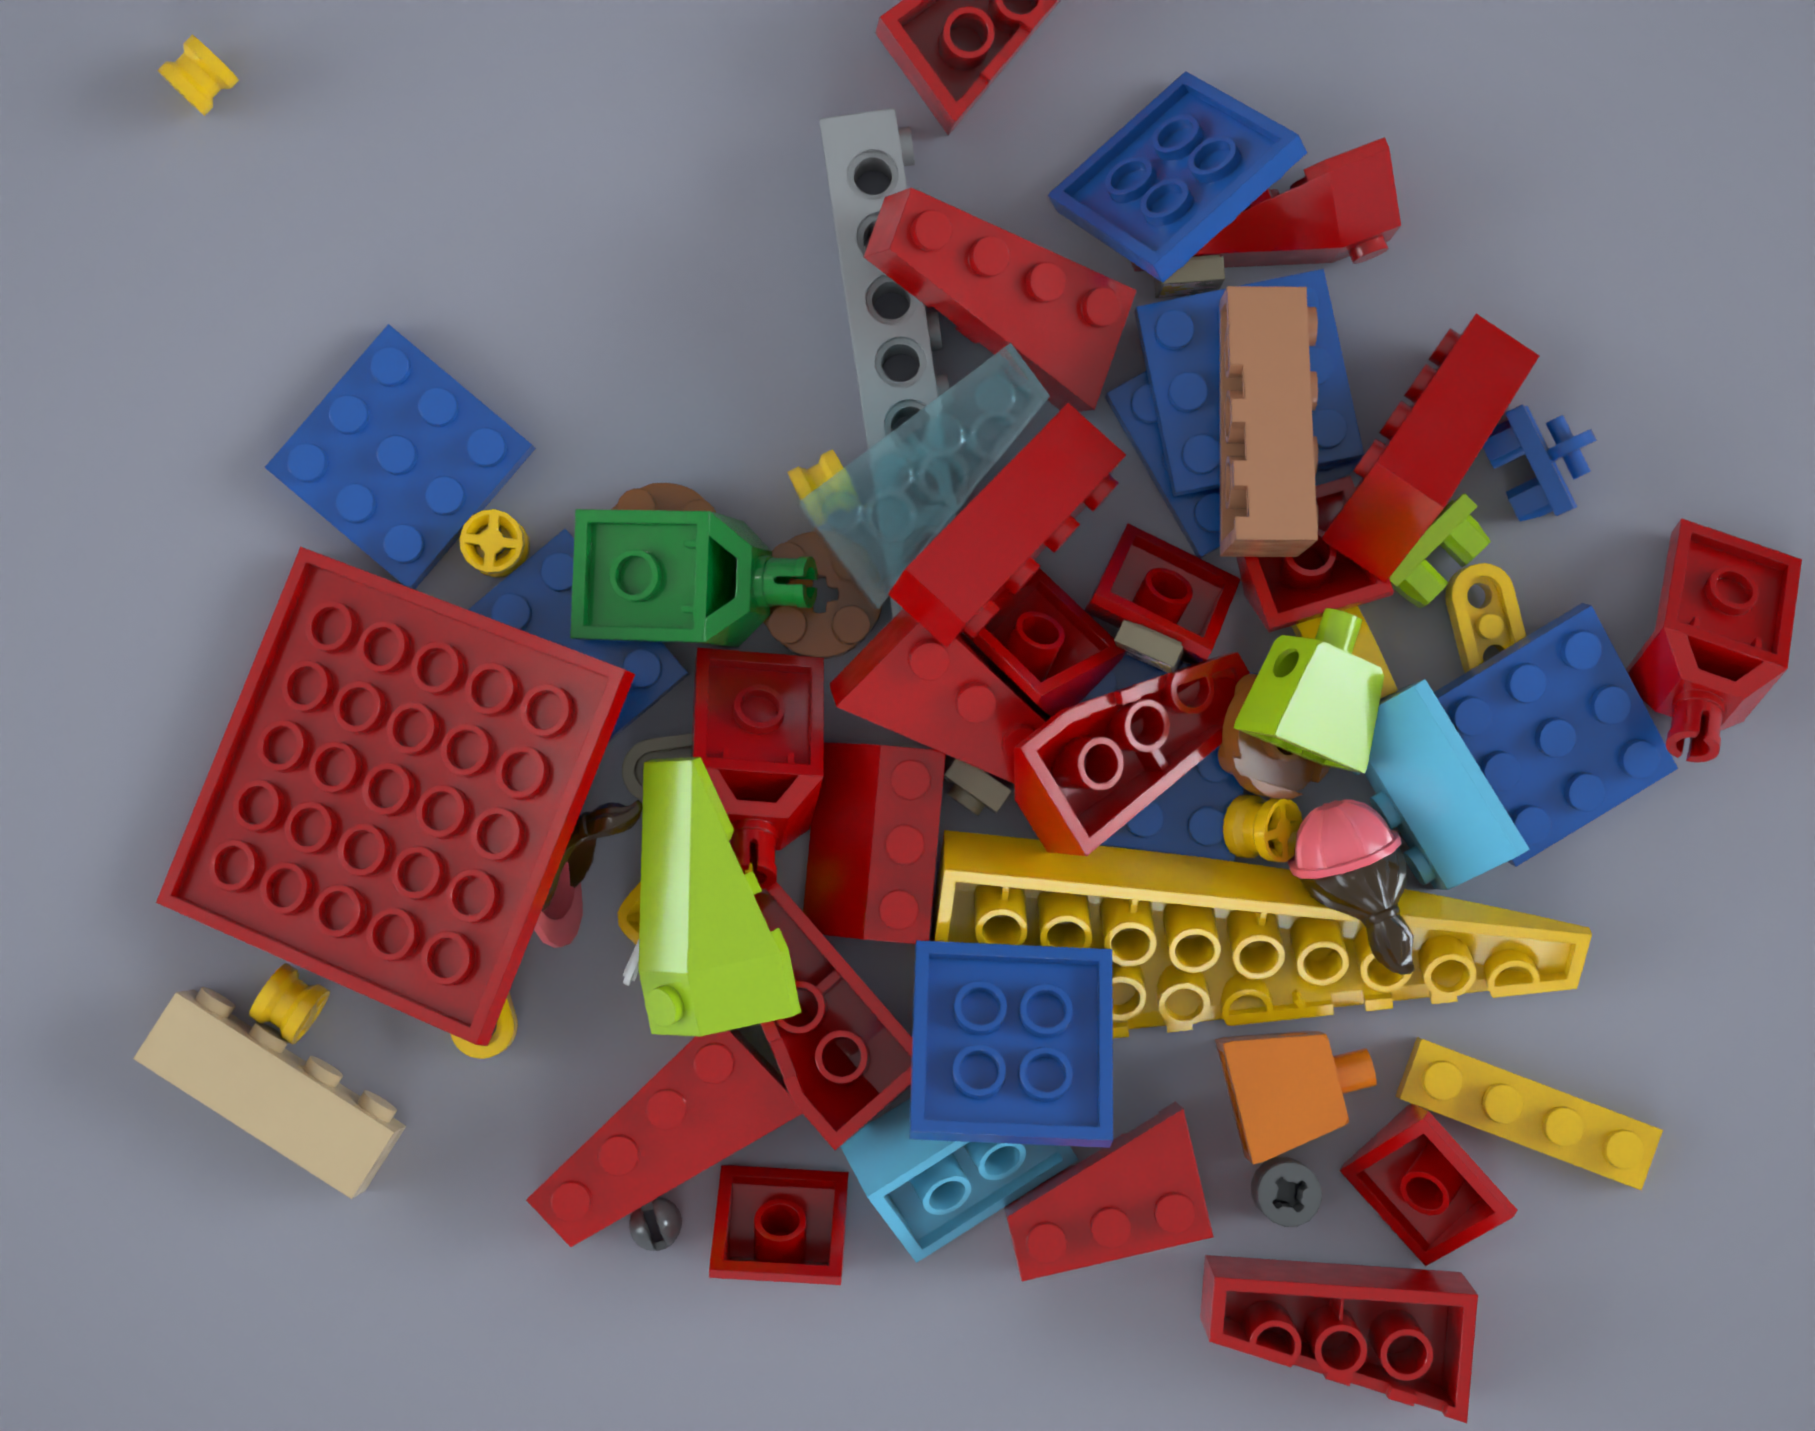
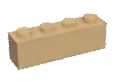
(270, 1090)

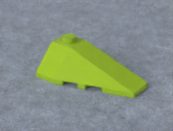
(701, 933)

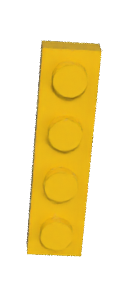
(1529, 1113)

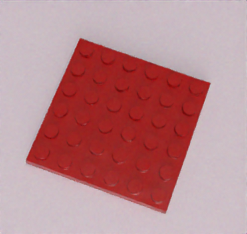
(395, 793)

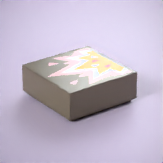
(1197, 276)
(1150, 646)

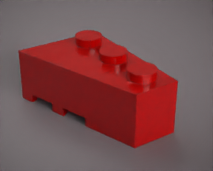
(939, 696)
(1114, 1202)

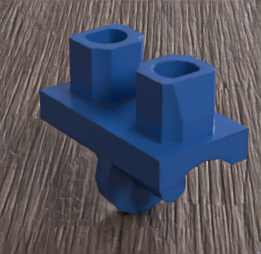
(1523, 437)

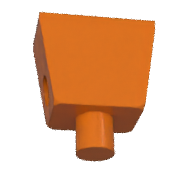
(1289, 1088)

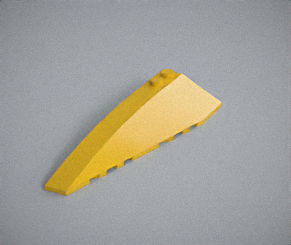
(1234, 937)

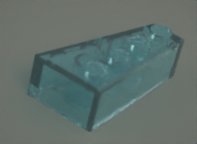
(915, 479)

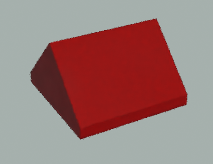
(1301, 587)
(1164, 591)
(1048, 644)
(1426, 1186)
(780, 1225)

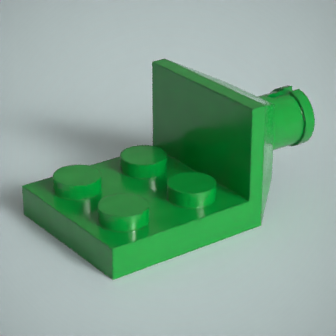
(677, 577)

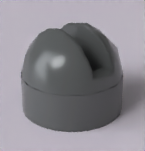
(668, 1220)

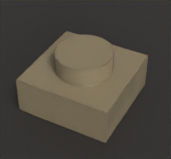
(975, 788)

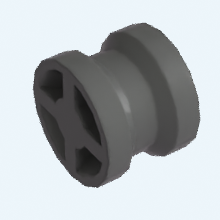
(1277, 1181)

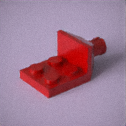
(1716, 635)
(762, 746)

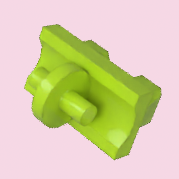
(1457, 534)

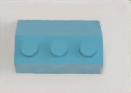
(1436, 792)
(942, 1188)

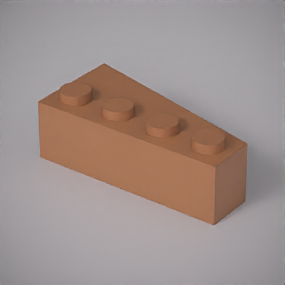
(1267, 422)

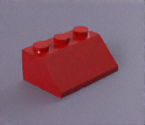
(875, 842)

